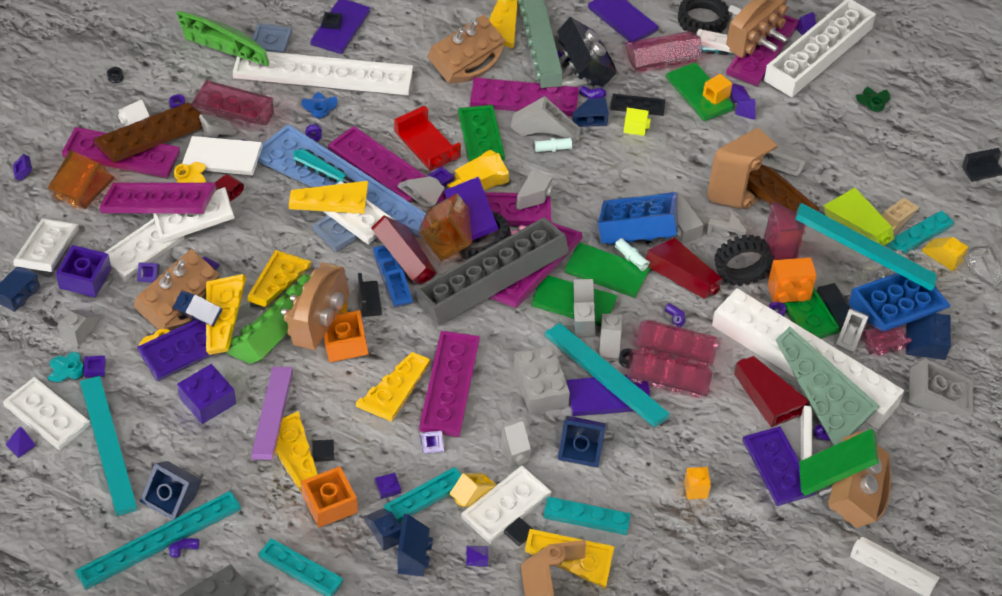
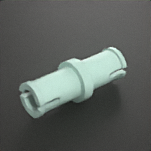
(553, 145)
(632, 254)

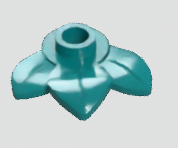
(66, 367)

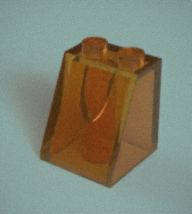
(79, 180)
(447, 227)

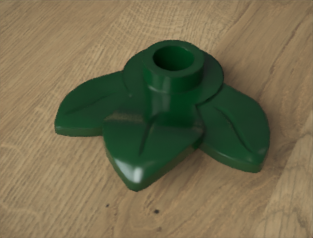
(872, 100)

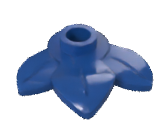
(319, 105)

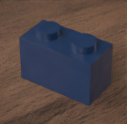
(18, 288)

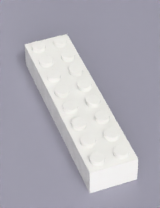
(819, 47)

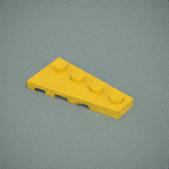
(504, 20)
(331, 198)
(276, 277)
(227, 295)
(391, 393)
(294, 450)
(593, 567)

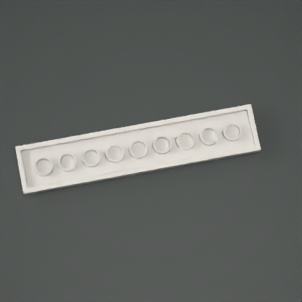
(328, 73)

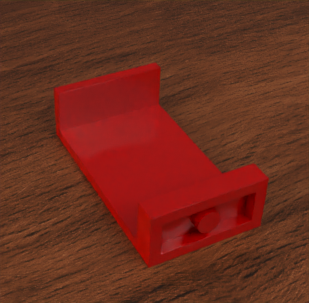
(425, 139)

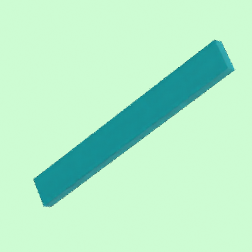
(866, 246)
(607, 375)
(108, 446)
(157, 540)

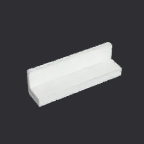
(894, 566)

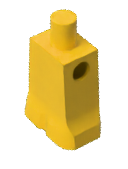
(488, 168)

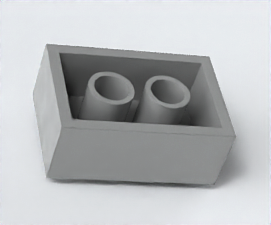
(541, 379)

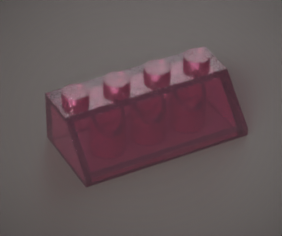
(664, 50)
(234, 103)
(783, 233)
(677, 341)
(669, 372)

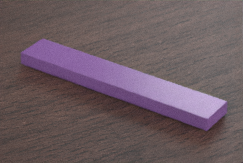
(272, 413)

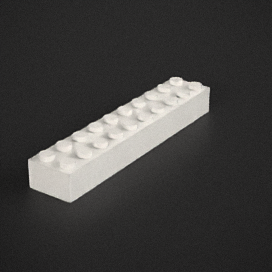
(760, 326)

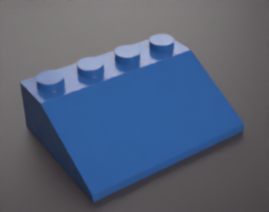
(639, 218)
(895, 301)

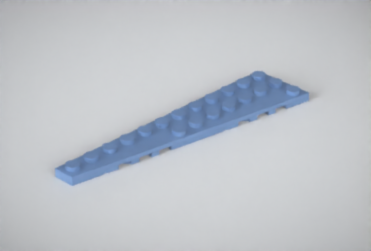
(278, 155)

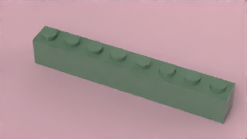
(541, 43)

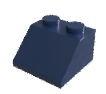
(929, 336)
(582, 441)
(170, 489)
(413, 547)

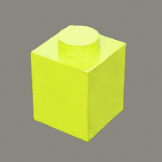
(636, 121)

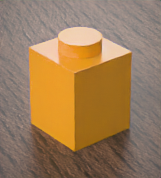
(717, 89)
(697, 483)

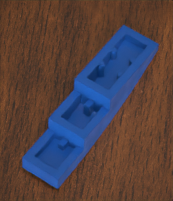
(392, 277)

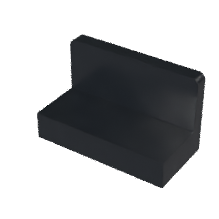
(982, 164)
(369, 297)

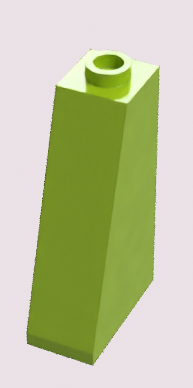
(859, 215)

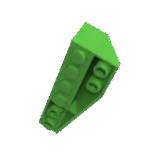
(221, 37)
(267, 330)

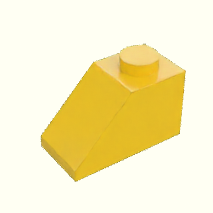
(946, 251)
(471, 488)

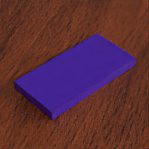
(352, 18)
(624, 18)
(480, 212)
(175, 350)
(593, 398)
(776, 464)

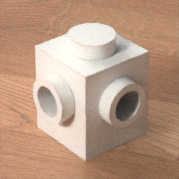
(133, 113)

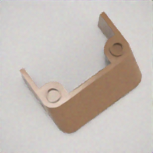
(732, 169)
(536, 568)

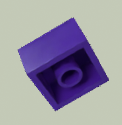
(83, 271)
(206, 393)

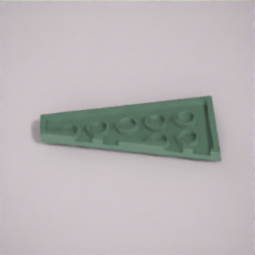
(833, 396)

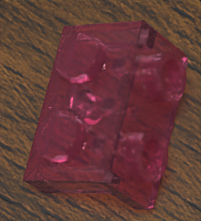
(881, 342)

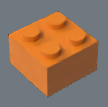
(791, 280)
(346, 337)
(329, 496)

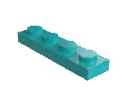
(921, 232)
(424, 495)
(587, 515)
(300, 568)

